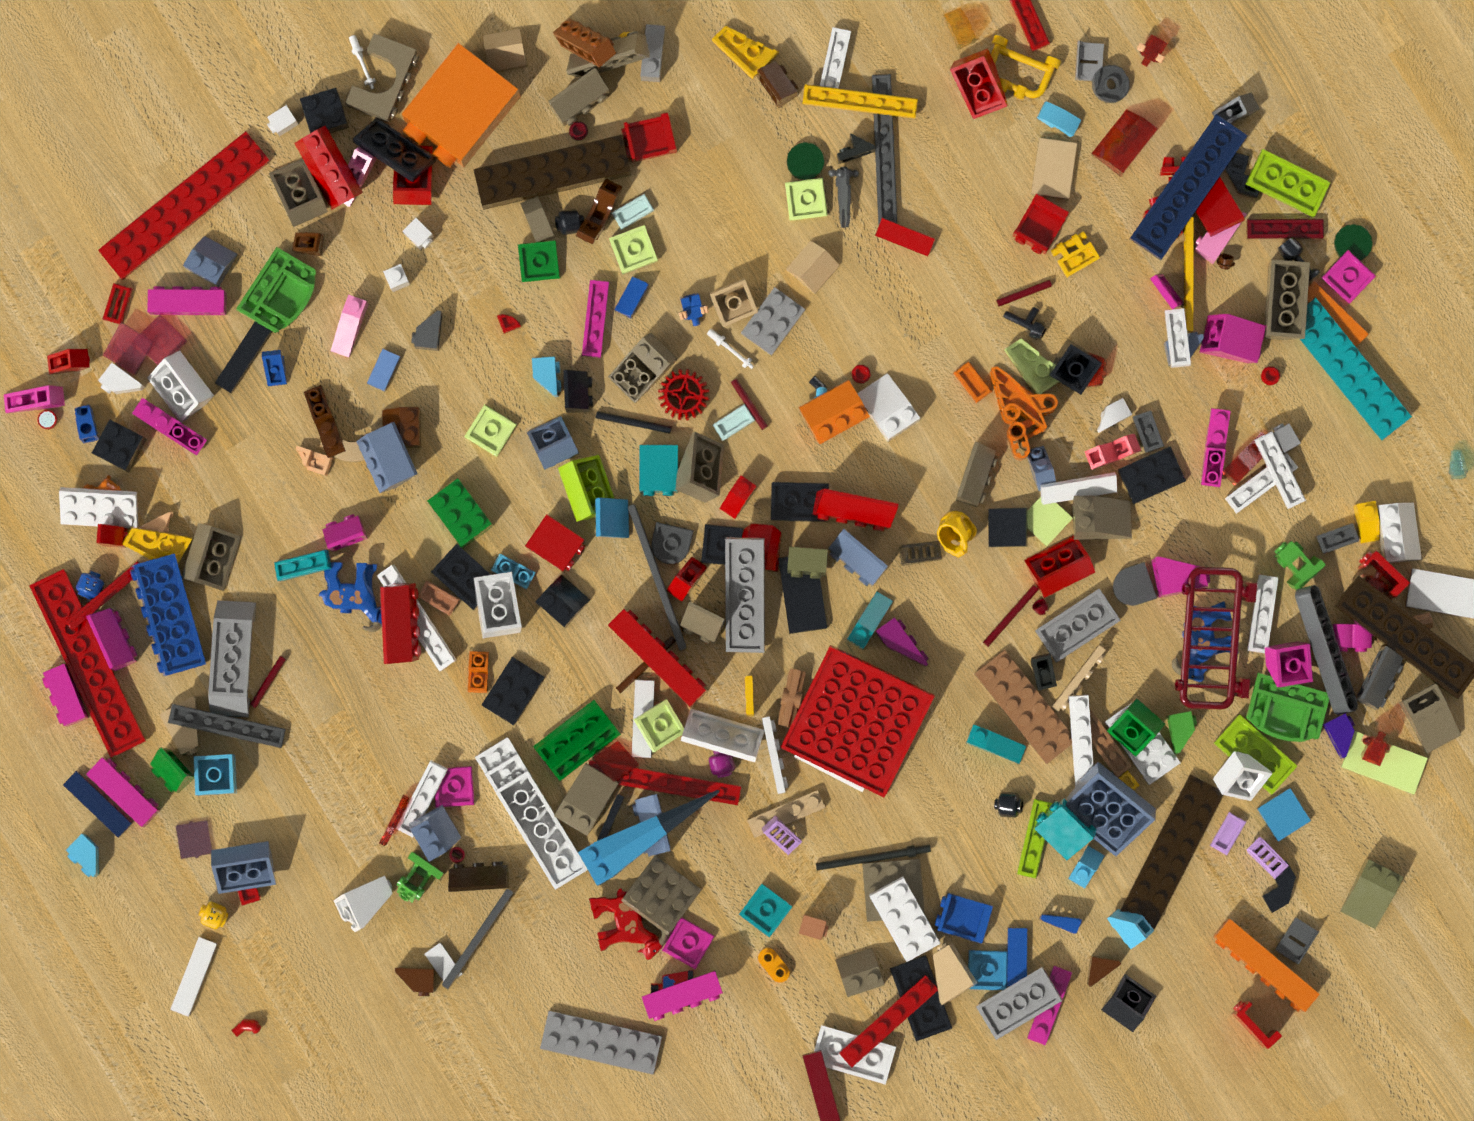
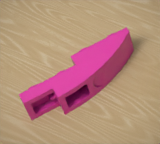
(169, 426)
(1215, 447)

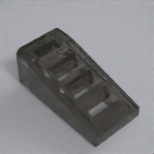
(903, 550)

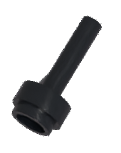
(1037, 329)

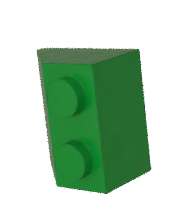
(1136, 727)

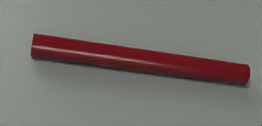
(1010, 616)

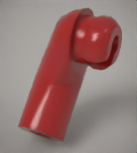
(248, 1025)

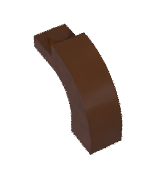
(600, 211)

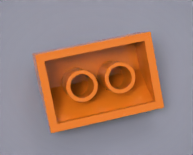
(834, 412)

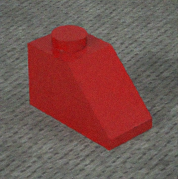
(68, 361)
(738, 497)
(111, 535)
(686, 578)

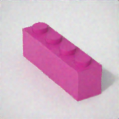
(186, 302)
(123, 792)
(681, 995)

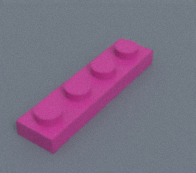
(595, 318)
(1043, 1022)

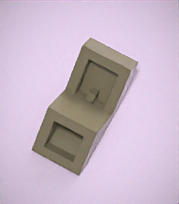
(537, 219)

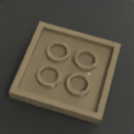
(882, 873)
(661, 895)

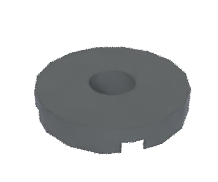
(1100, 87)

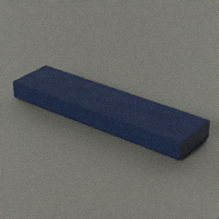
(97, 804)

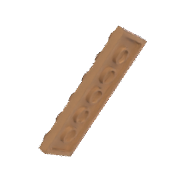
(1025, 707)

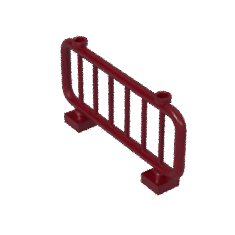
(1236, 685)

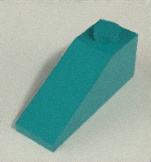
(869, 620)
(995, 744)

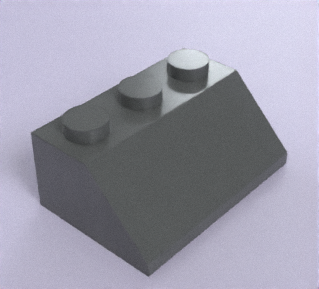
(1380, 678)

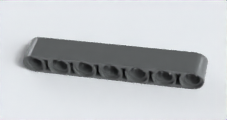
(1326, 649)

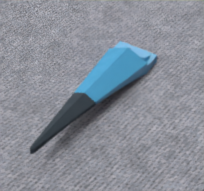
(614, 853)

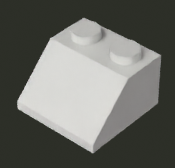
(1241, 776)

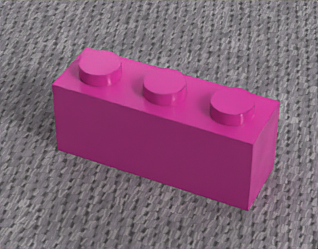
(64, 695)

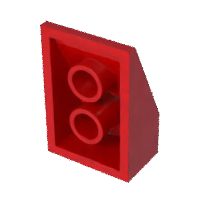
(979, 83)
(414, 192)

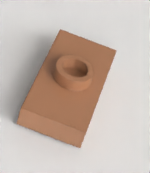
(438, 598)

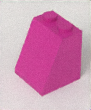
(1233, 338)
(1172, 574)

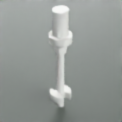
(357, 50)
(720, 341)

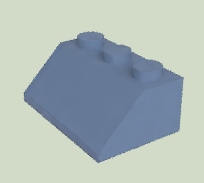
(386, 457)
(857, 558)
(648, 808)
(243, 867)

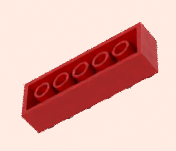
(657, 658)

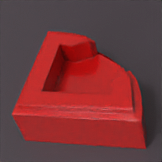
(508, 323)

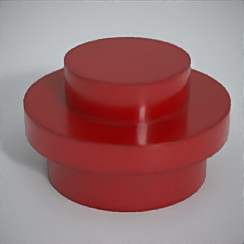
(861, 374)
(1270, 375)

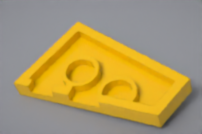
(744, 51)
(156, 544)

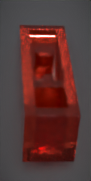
(1243, 463)

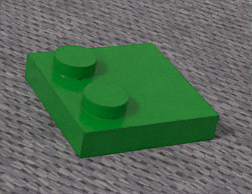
(538, 261)

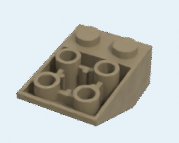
(642, 367)
(1430, 718)

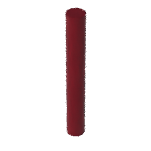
(1023, 293)
(749, 404)
(268, 681)

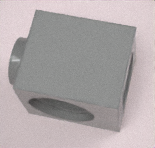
(1286, 437)

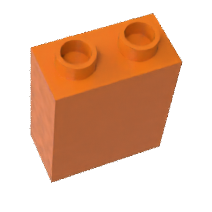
(459, 107)

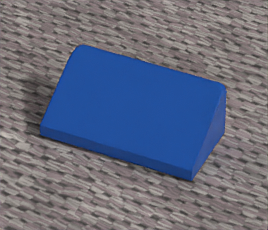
(631, 297)

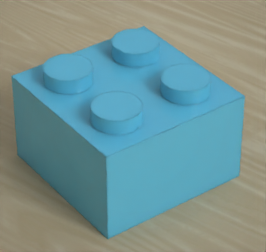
(215, 774)

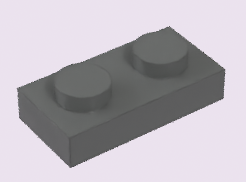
(1148, 431)
(1337, 538)

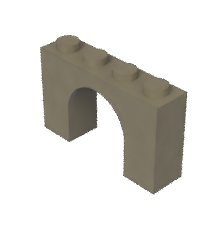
(384, 104)

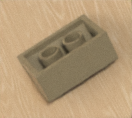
(579, 98)
(976, 475)
(211, 556)

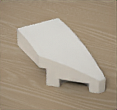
(1113, 414)

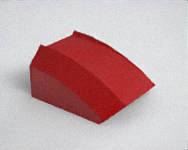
(772, 543)

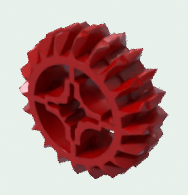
(674, 393)

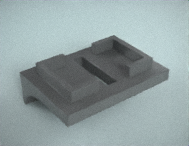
(1301, 932)

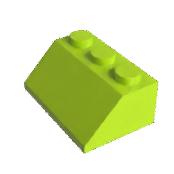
(583, 482)

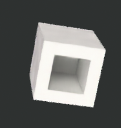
(281, 121)
(418, 234)
(396, 278)

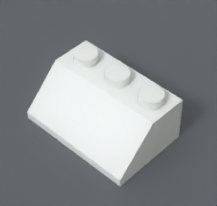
(180, 386)
(1398, 532)

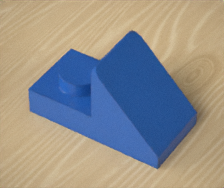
(274, 367)

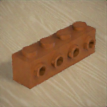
(584, 42)

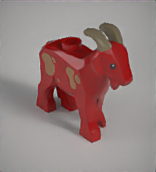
(629, 926)

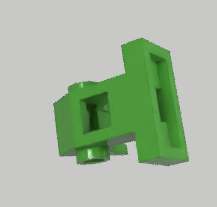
(1287, 554)
(407, 890)

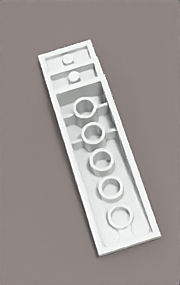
(531, 813)

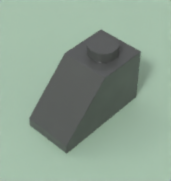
(1238, 108)
(428, 333)

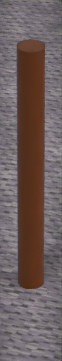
(641, 668)

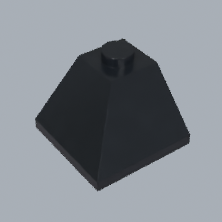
(1074, 366)

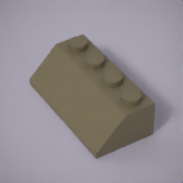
(628, 50)
(1286, 300)

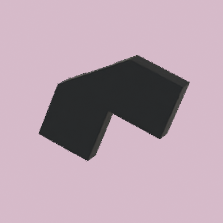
(1236, 173)
(1281, 895)

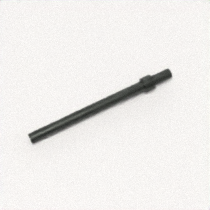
(910, 851)

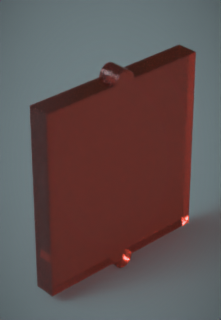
(615, 761)

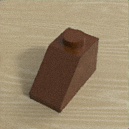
(418, 979)

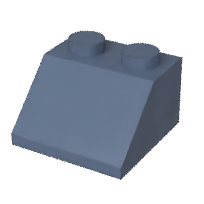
(210, 261)
(552, 442)
(435, 832)

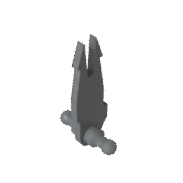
(844, 192)

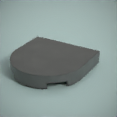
(671, 543)
(1133, 585)

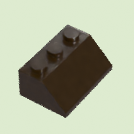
(478, 877)

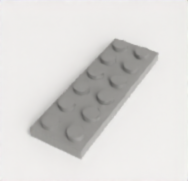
(745, 594)
(601, 1042)

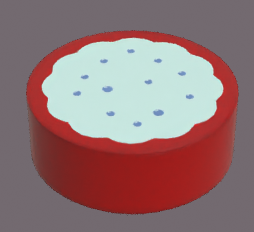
(47, 419)

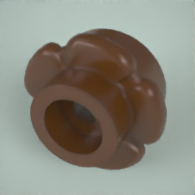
(1225, 261)

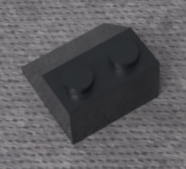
(577, 391)
(562, 601)
(1128, 1003)

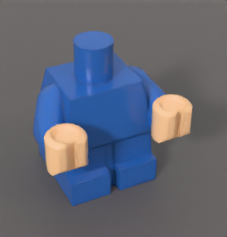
(692, 308)

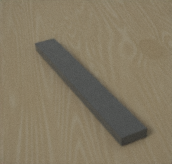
(884, 154)
(657, 577)

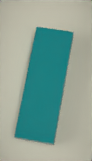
(302, 565)

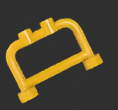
(1020, 91)

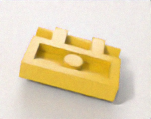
(1078, 259)

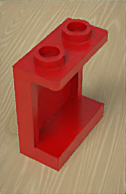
(649, 138)
(1040, 224)
(556, 544)
(1396, 579)
(1265, 1041)

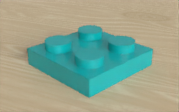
(765, 910)

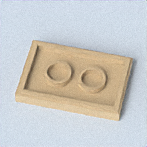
(1054, 168)

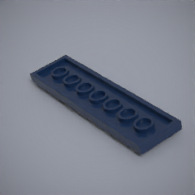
(1188, 187)

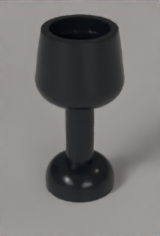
(1291, 251)

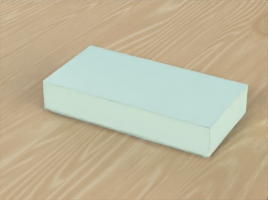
(632, 211)
(733, 422)

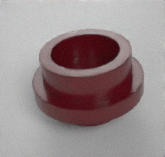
(578, 131)

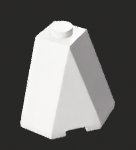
(363, 902)

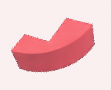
(1113, 451)

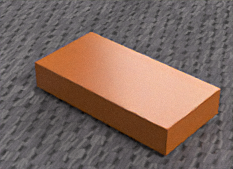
(972, 382)

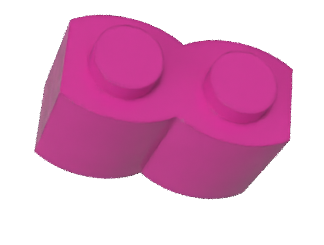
(1352, 637)

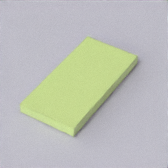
(1398, 769)

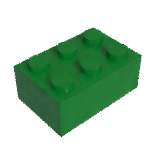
(460, 513)

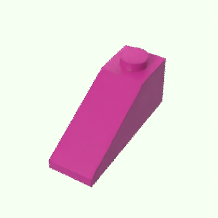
(34, 399)

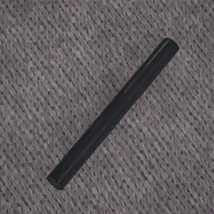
(633, 422)

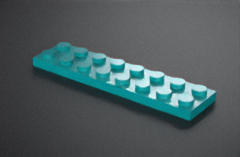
(1352, 372)

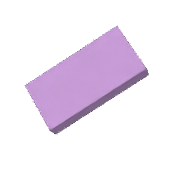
(1227, 833)

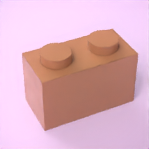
(813, 927)

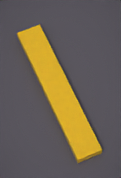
(859, 101)
(1188, 275)

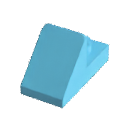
(1086, 867)

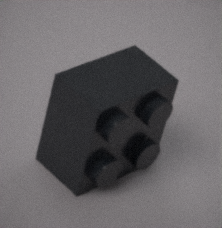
(324, 109)
(119, 446)

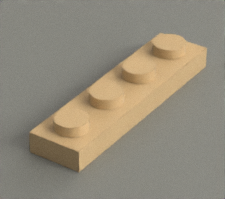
(1074, 686)
(788, 812)

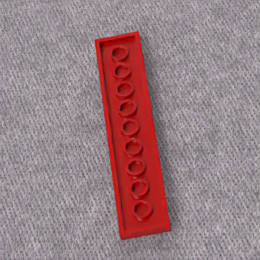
(184, 205)
(87, 665)

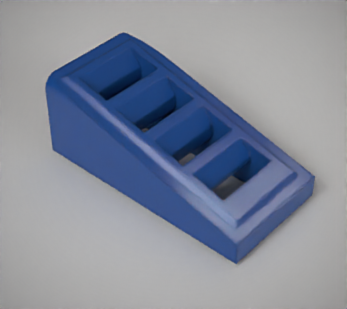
(1065, 923)

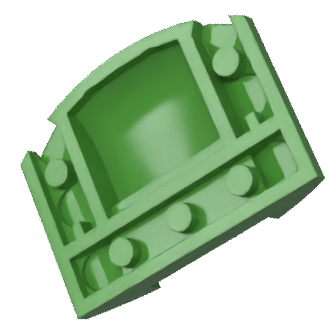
(279, 291)
(1287, 712)

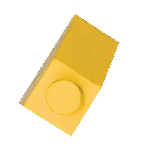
(1367, 521)

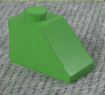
(1181, 728)

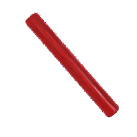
(105, 595)

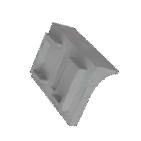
(1088, 52)

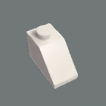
(118, 381)

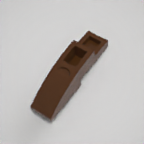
(324, 421)

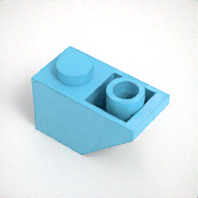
(545, 373)
(86, 854)
(1130, 926)

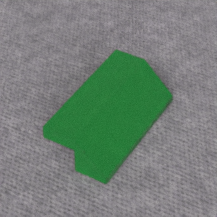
(576, 740)

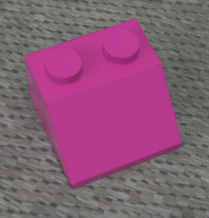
(344, 533)
(1289, 663)

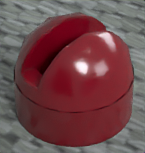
(1040, 606)
(459, 852)

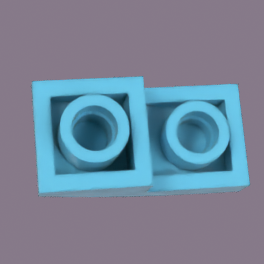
(1059, 118)
(521, 575)

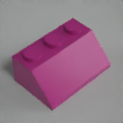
(112, 638)

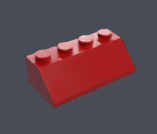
(328, 167)
(854, 509)
(400, 623)

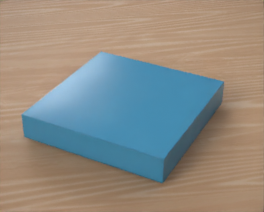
(612, 518)
(1283, 814)
(988, 969)

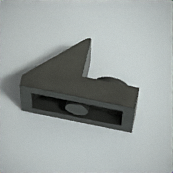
(859, 149)
(1043, 671)

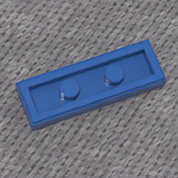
(1016, 955)

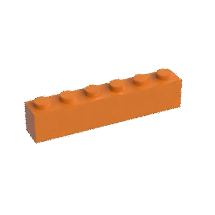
(1266, 965)

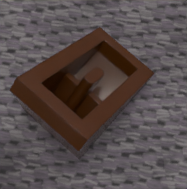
(308, 243)
(1100, 968)

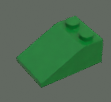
(171, 769)

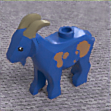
(353, 596)
(1204, 638)

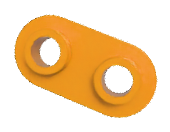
(775, 964)

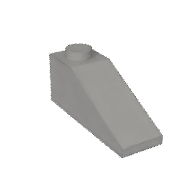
(652, 66)

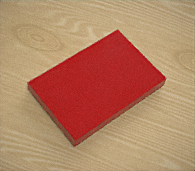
(1219, 210)

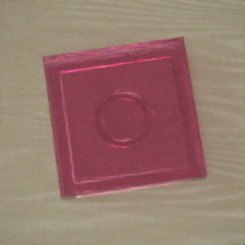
(165, 337)
(128, 348)

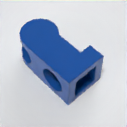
(86, 424)

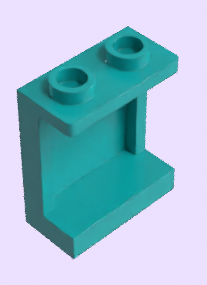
(658, 469)
(1064, 830)

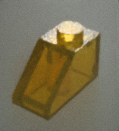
(960, 28)

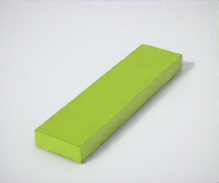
(1033, 842)

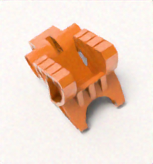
(1023, 403)

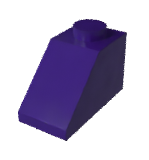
(1340, 732)

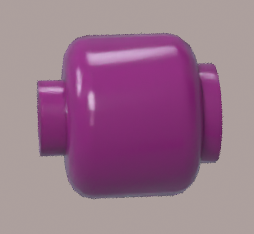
(721, 764)

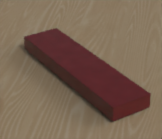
(1285, 228)
(821, 1086)

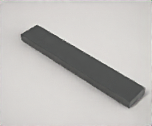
(226, 726)
(477, 939)

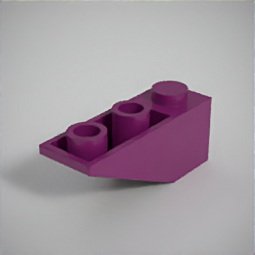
(897, 640)

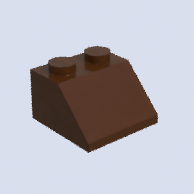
(777, 84)
(407, 422)

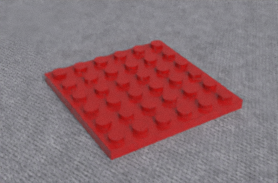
(857, 721)

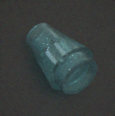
(1457, 465)

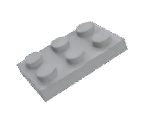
(773, 321)

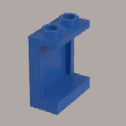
(963, 918)

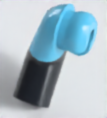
(818, 385)

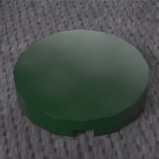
(805, 161)
(1355, 239)

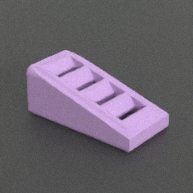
(771, 825)
(1251, 851)

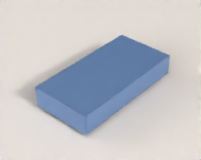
(383, 370)

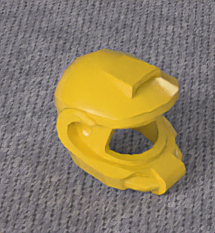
(958, 527)

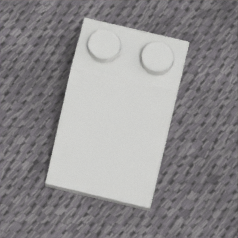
(888, 407)
(497, 605)

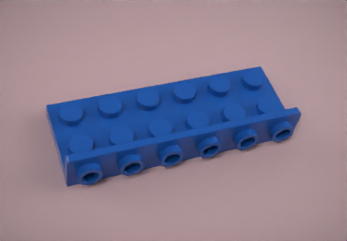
(168, 615)

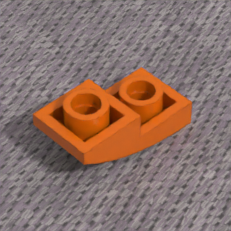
(478, 672)

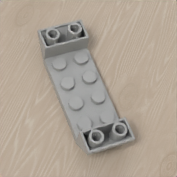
(231, 658)

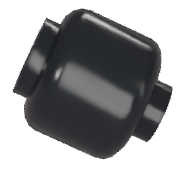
(568, 221)
(1009, 804)

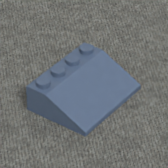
(1111, 808)

